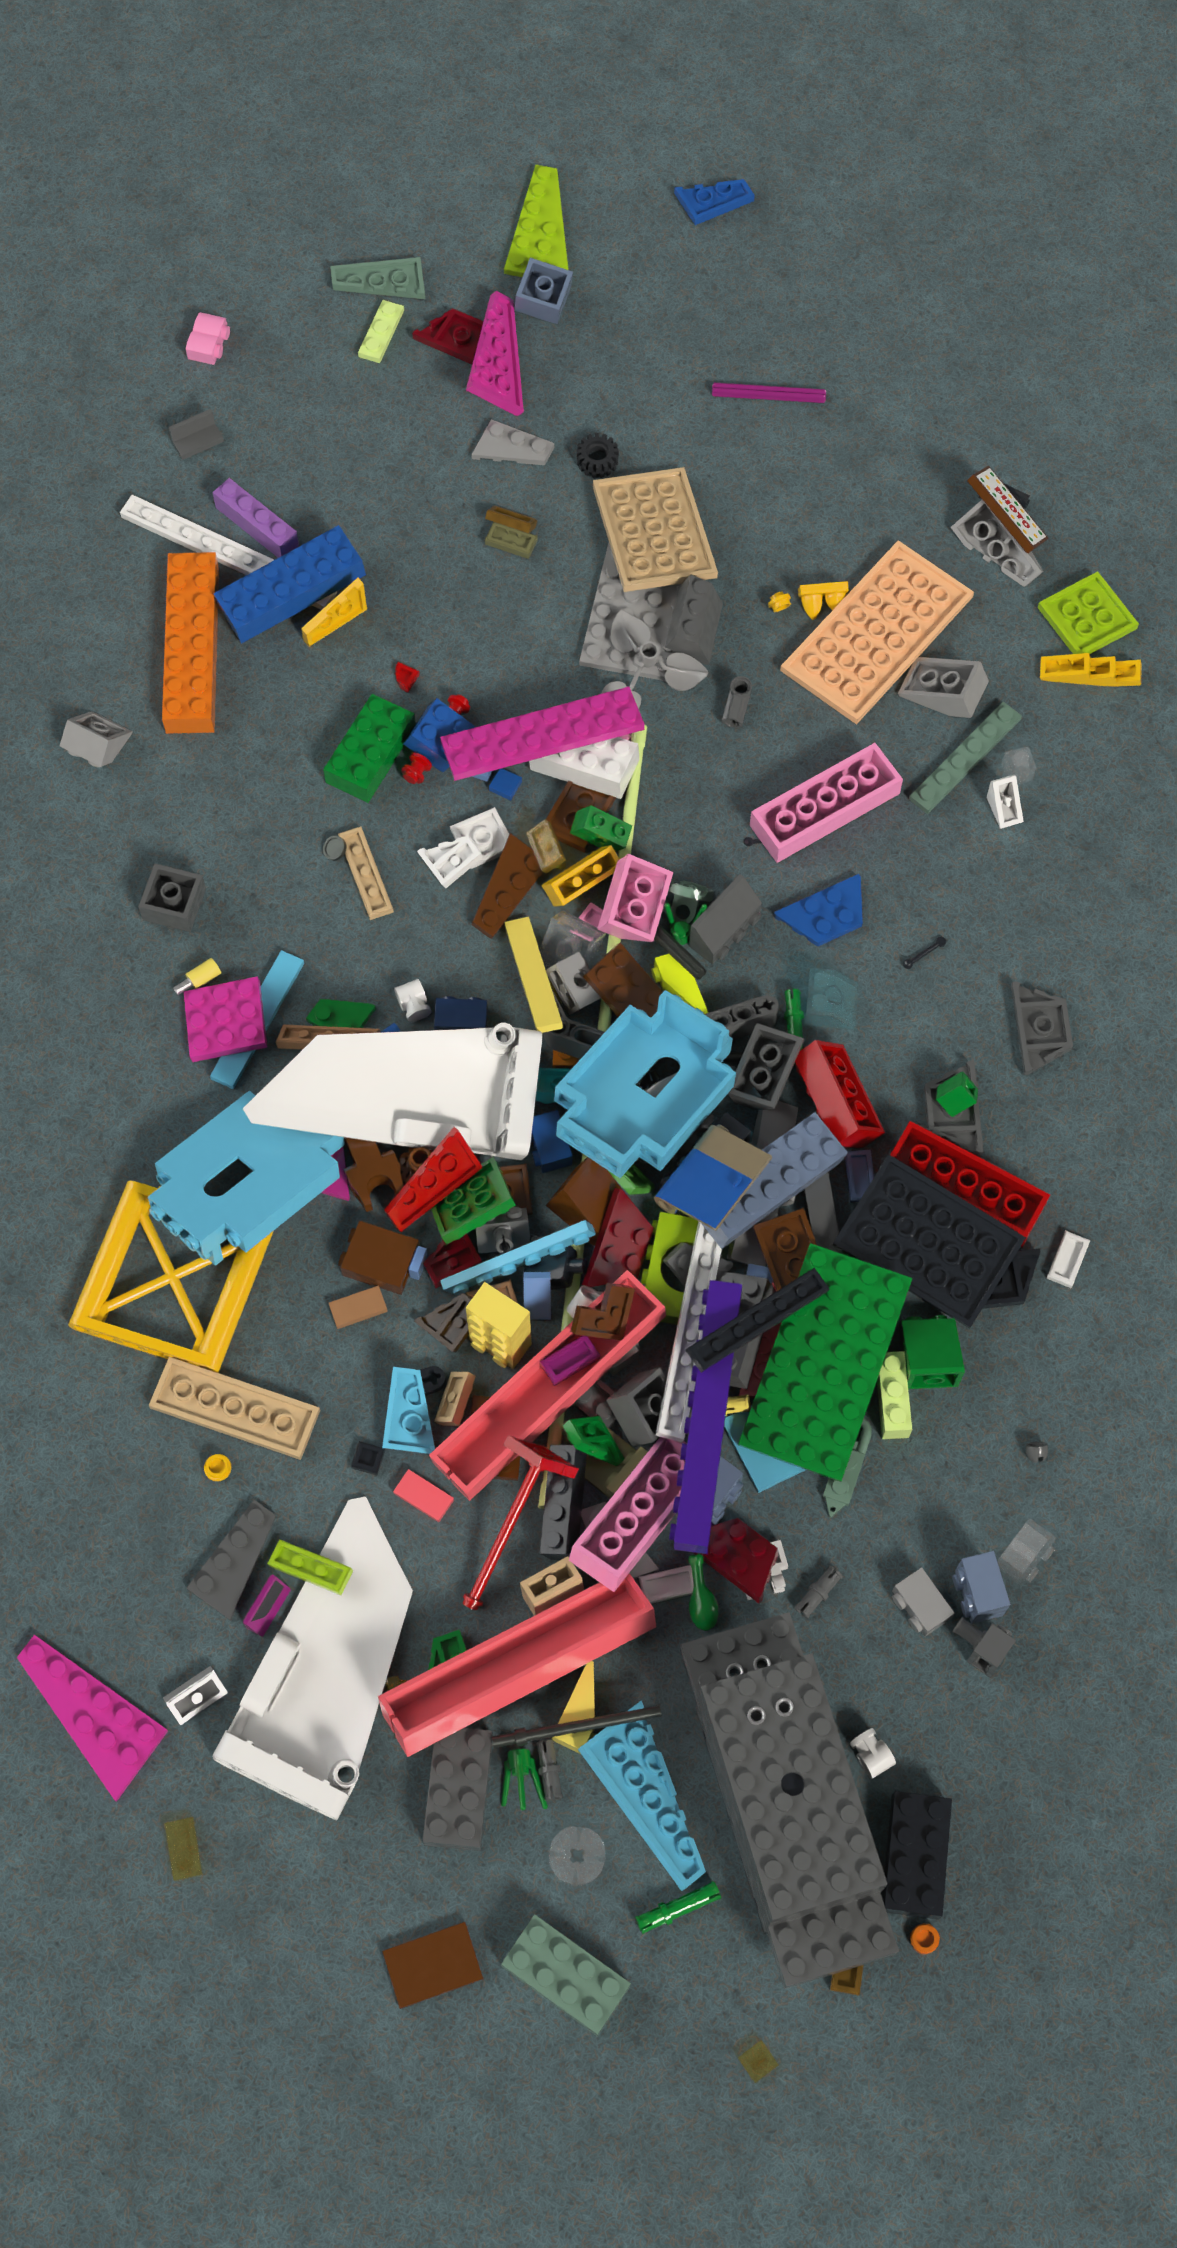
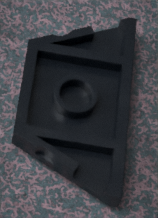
(1015, 1281)

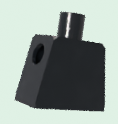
(561, 1266)

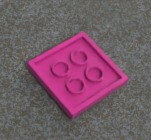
(225, 1019)

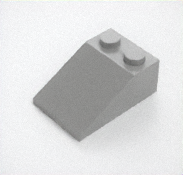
(945, 685)

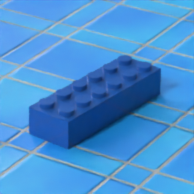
(289, 584)

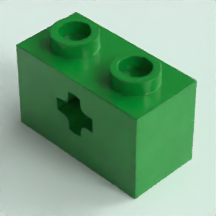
(600, 828)

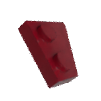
(451, 1259)

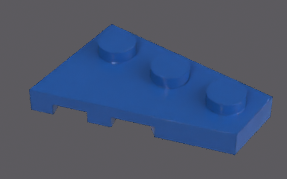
(709, 202)

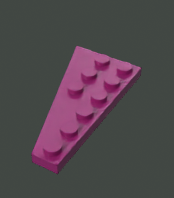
(496, 360)

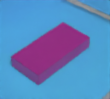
(569, 1360)

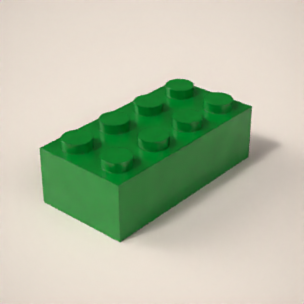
(369, 748)

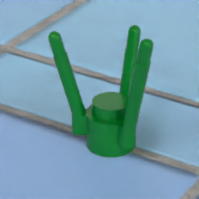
(681, 930)
(519, 1764)

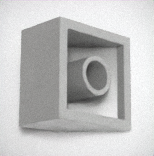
(94, 738)

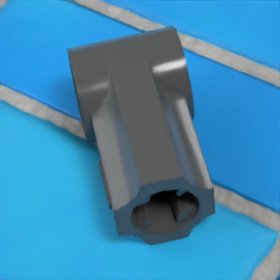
(737, 702)

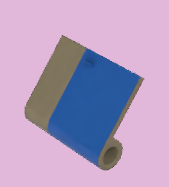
(712, 1177)

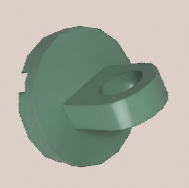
(689, 895)

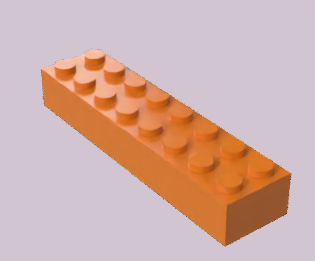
(190, 643)

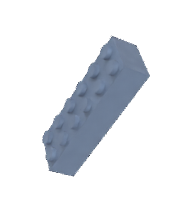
(796, 1163)

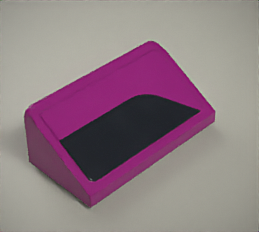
(266, 1605)

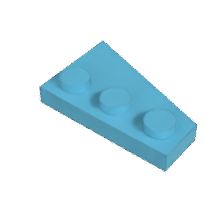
(407, 1414)

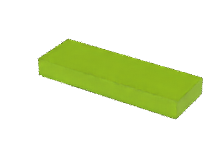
(310, 1567)

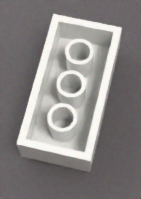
(597, 766)

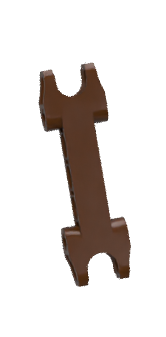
(371, 1170)

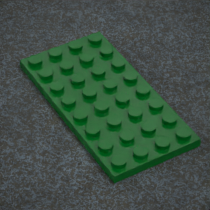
(826, 1365)

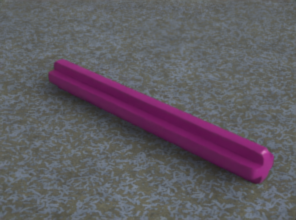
(769, 392)

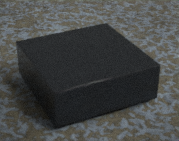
(368, 1458)

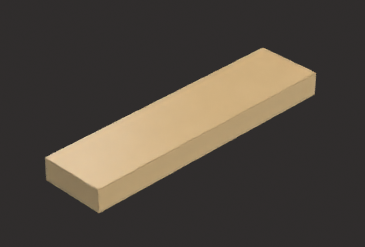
(366, 874)

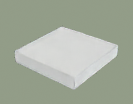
(486, 832)

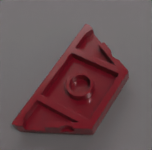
(452, 334)
(620, 1242)
(741, 1556)

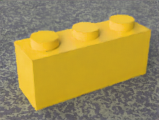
(581, 876)

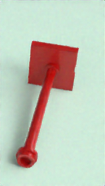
(539, 1459)

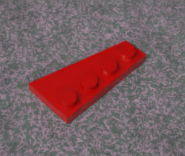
(435, 1179)

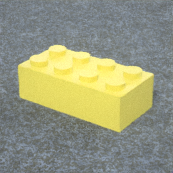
(498, 1326)

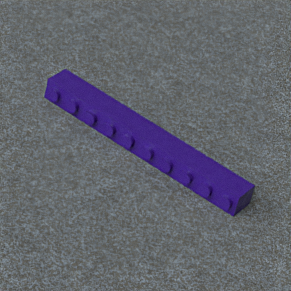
(705, 1428)

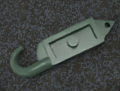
(838, 1493)

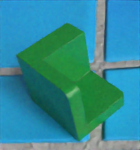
(957, 1094)

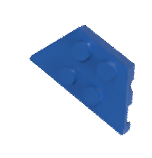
(827, 912)

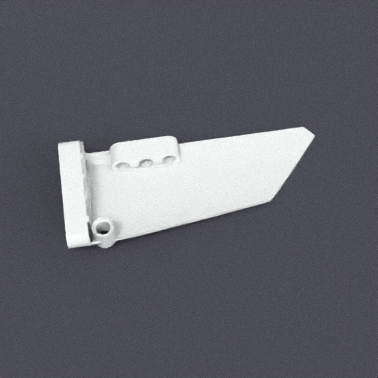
(411, 1088)
(323, 1674)

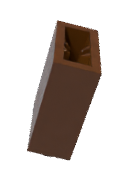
(378, 1257)

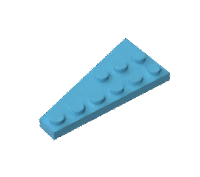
(641, 1785)

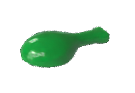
(702, 1603)

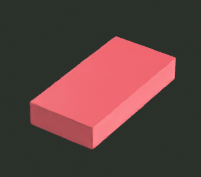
(423, 1495)

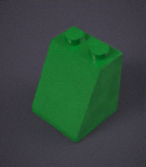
(931, 1352)

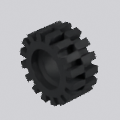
(597, 444)

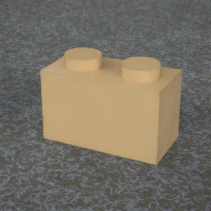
(551, 1586)

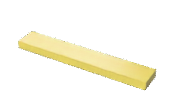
(533, 975)

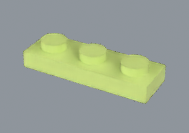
(381, 331)

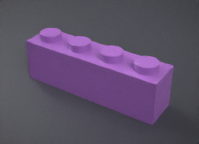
(255, 518)

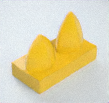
(812, 595)

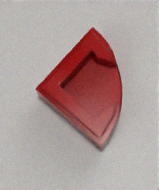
(405, 676)

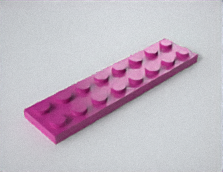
(542, 733)

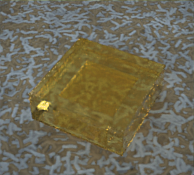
(758, 2061)

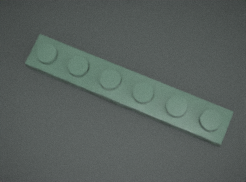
(965, 757)

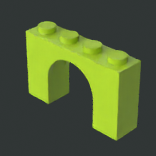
(668, 1233)

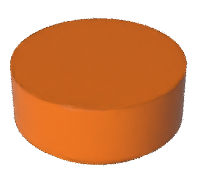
(924, 1938)

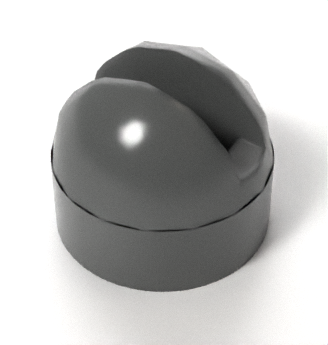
(1037, 1450)

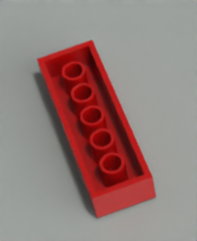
(972, 1178)

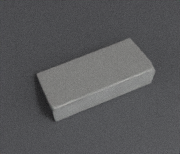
(195, 1695)

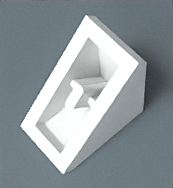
(1005, 801)

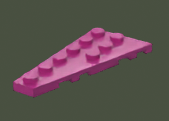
(102, 1723)

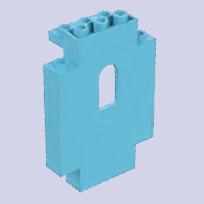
(621, 1122)
(286, 1175)

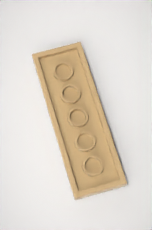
(234, 1408)

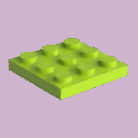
(1088, 615)

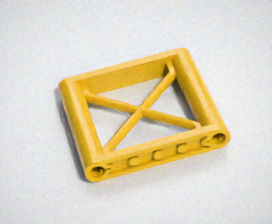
(93, 1306)

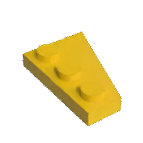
(338, 612)

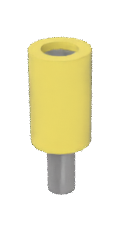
(199, 976)

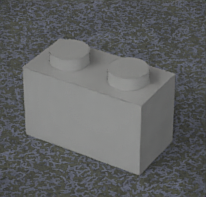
(922, 1602)

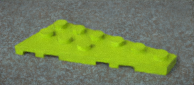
(540, 225)

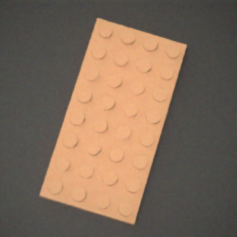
(877, 632)

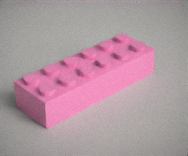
(825, 802)
(631, 1517)

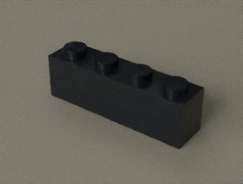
(563, 1506)

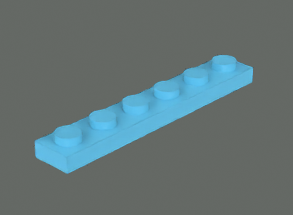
(527, 1254)

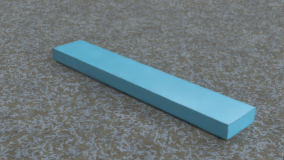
(273, 992)

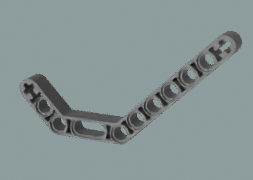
(738, 1019)

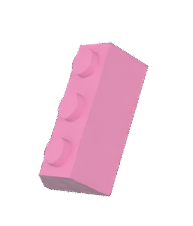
(635, 899)

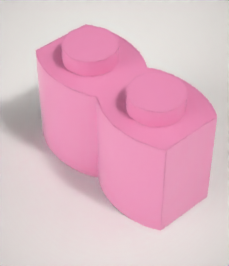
(207, 338)

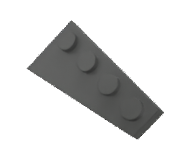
(228, 1569)

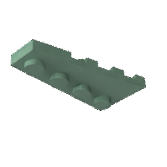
(386, 278)

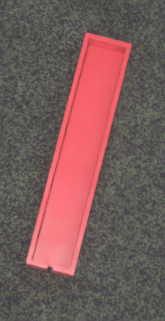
(531, 1401)
(515, 1663)

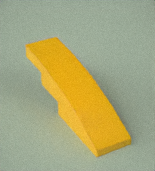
(1090, 671)

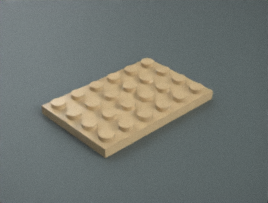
(654, 529)

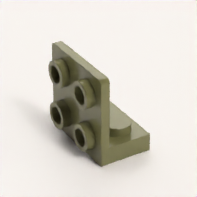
(608, 1477)

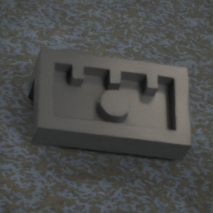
(594, 1402)

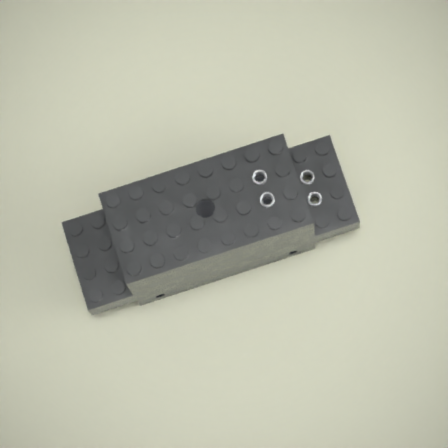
(790, 1800)

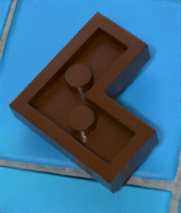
(609, 1320)

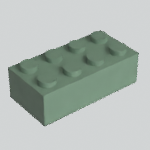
(566, 1975)

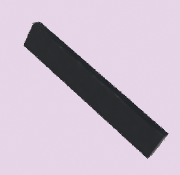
(757, 1320)

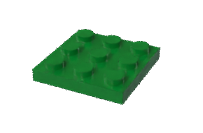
(473, 1203)

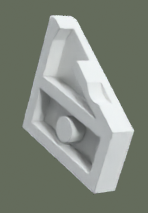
(451, 859)

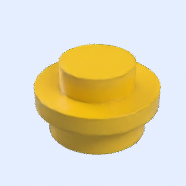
(779, 601)
(217, 1467)

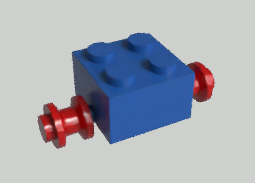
(425, 737)

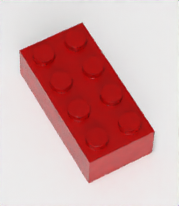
(838, 1094)

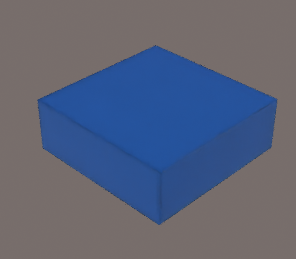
(505, 784)

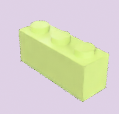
(894, 1397)

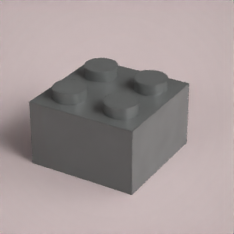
(172, 897)
(639, 1406)

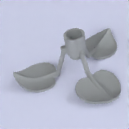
(633, 634)

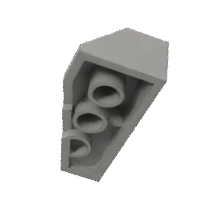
(986, 533)

